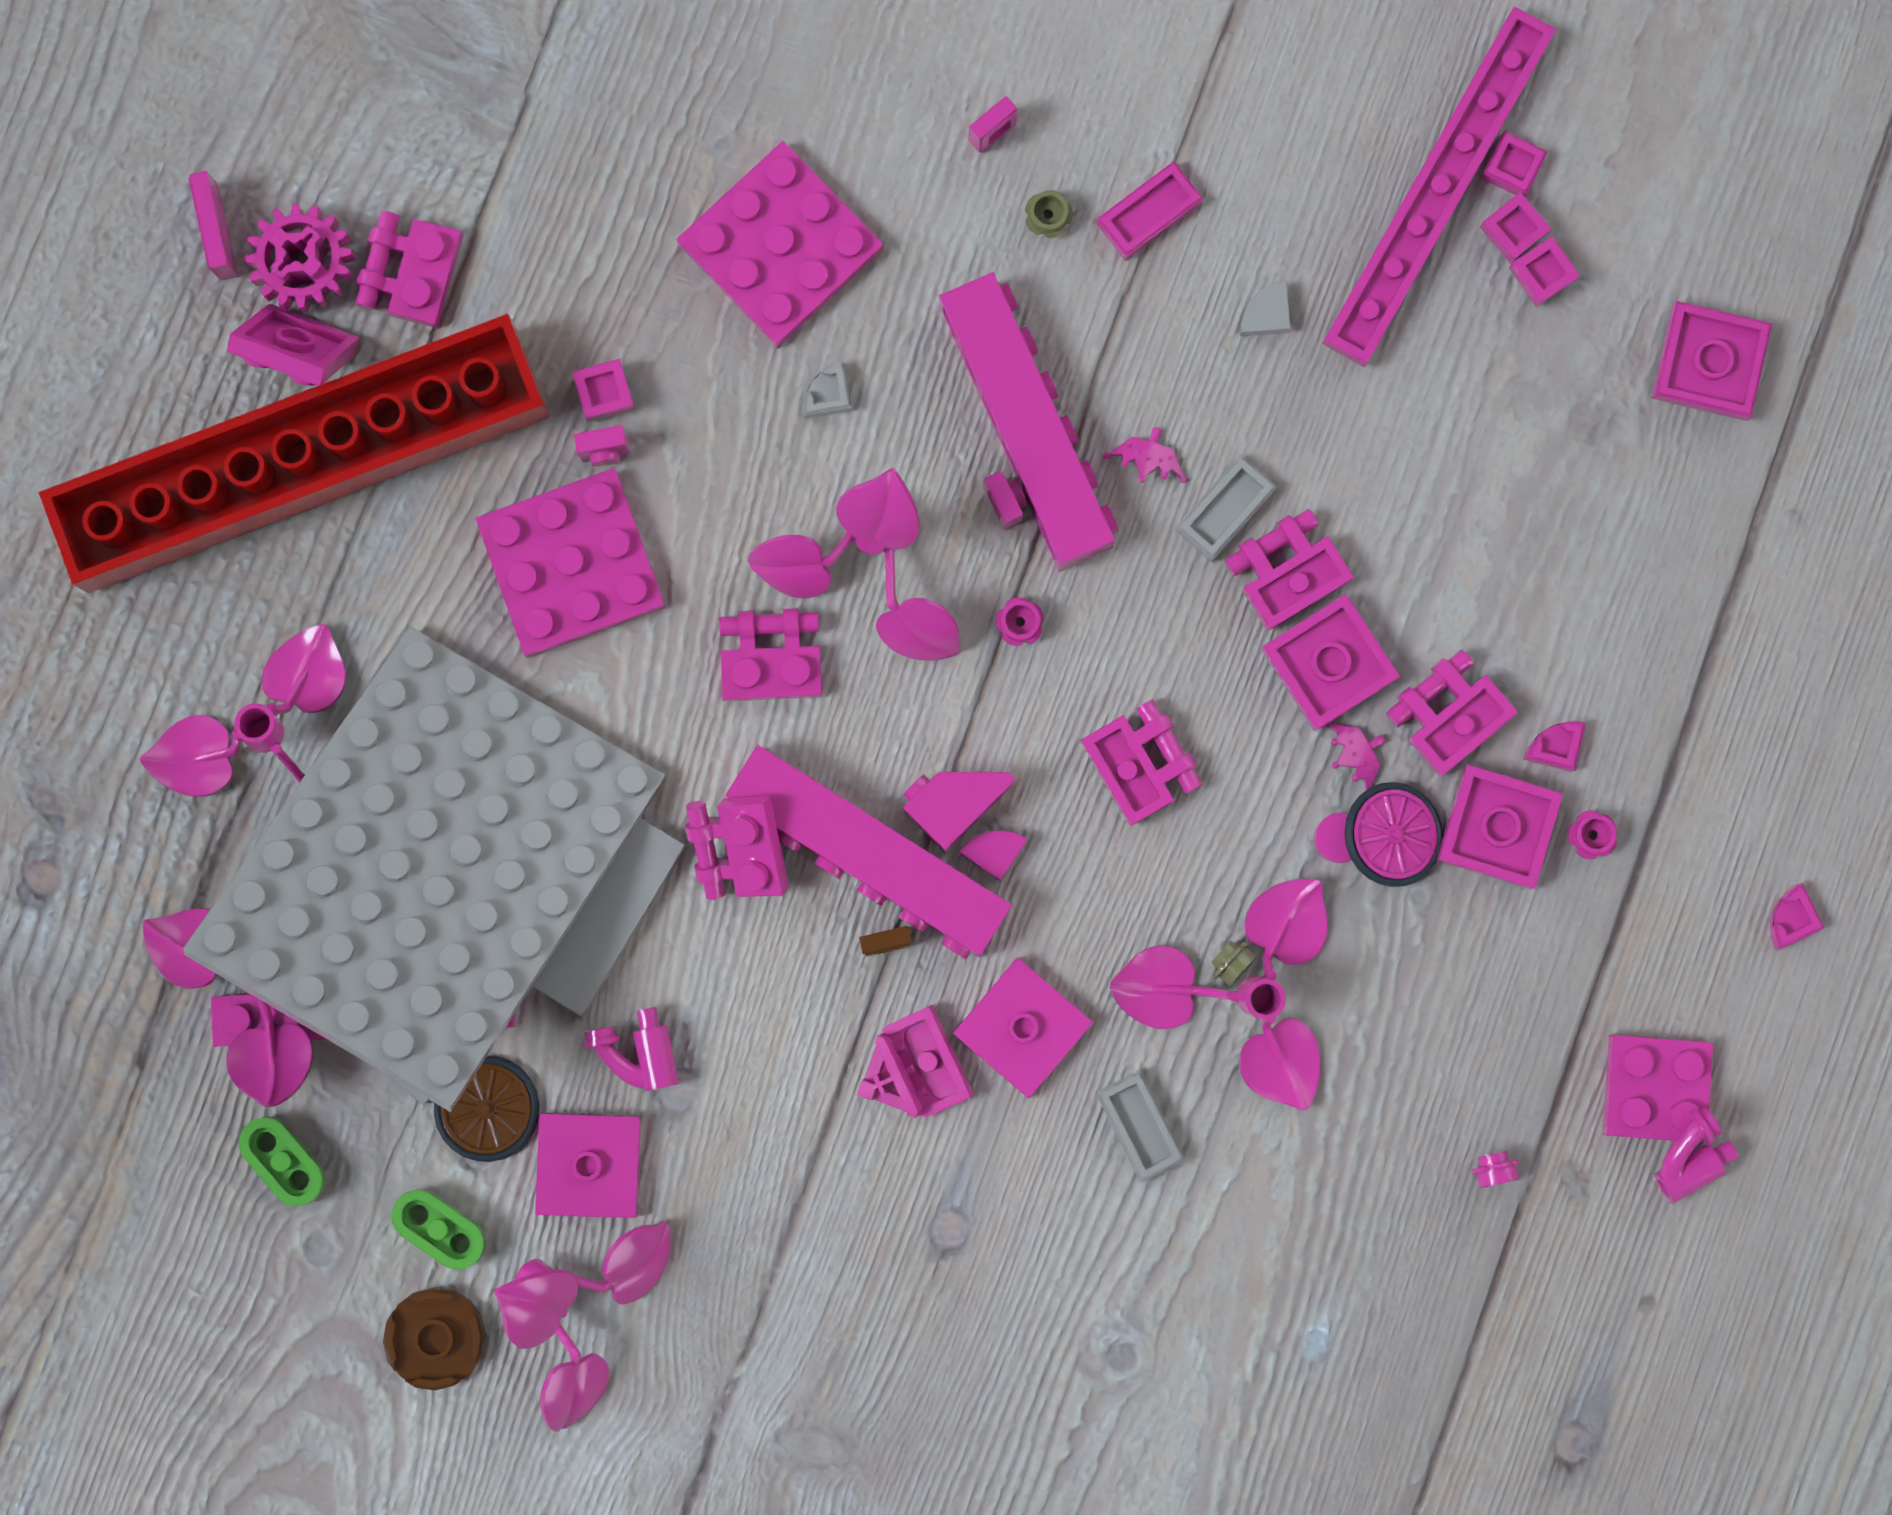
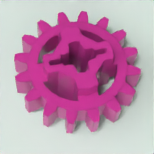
(311, 243)

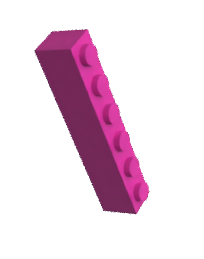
(1027, 421)
(874, 855)

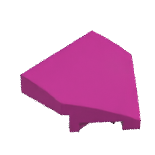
(915, 1067)

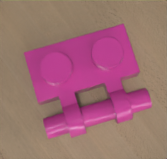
(424, 271)
(1298, 581)
(770, 672)
(1459, 726)
(1128, 769)
(750, 842)

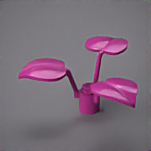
(879, 519)
(196, 750)
(1286, 1058)
(260, 1062)
(541, 1297)

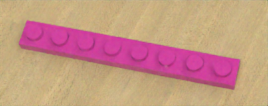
(1439, 186)

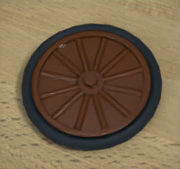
(492, 1114)

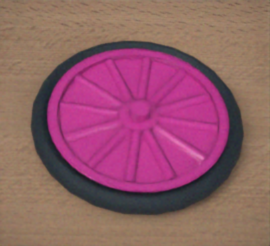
(1393, 834)

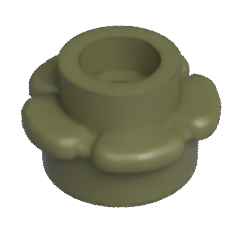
(1051, 201)
(1233, 962)

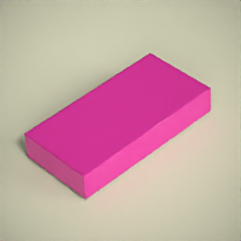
(1149, 210)
(212, 225)

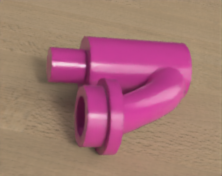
(653, 1048)
(1690, 1170)

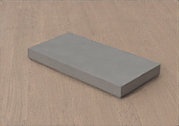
(609, 918)

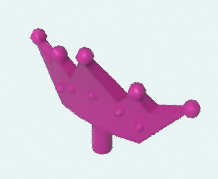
(1148, 456)
(1356, 752)

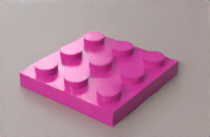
(780, 244)
(570, 562)

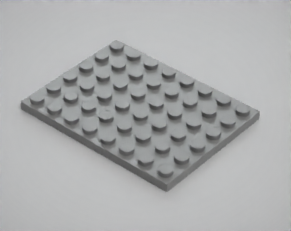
(426, 868)

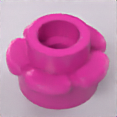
(1020, 608)
(1605, 830)
(1496, 1169)

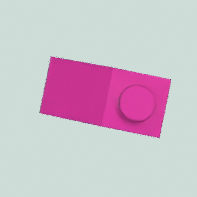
(953, 802)

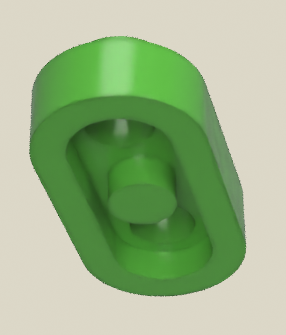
(281, 1163)
(437, 1233)

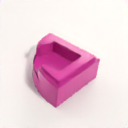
(1557, 746)
(994, 851)
(1793, 917)

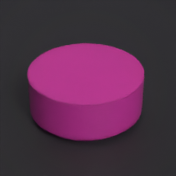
(1330, 838)

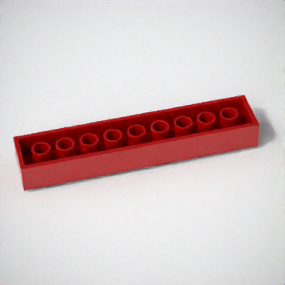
(294, 454)

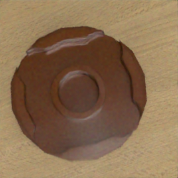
(434, 1338)

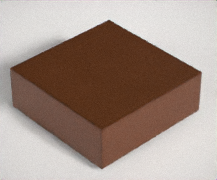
(885, 941)

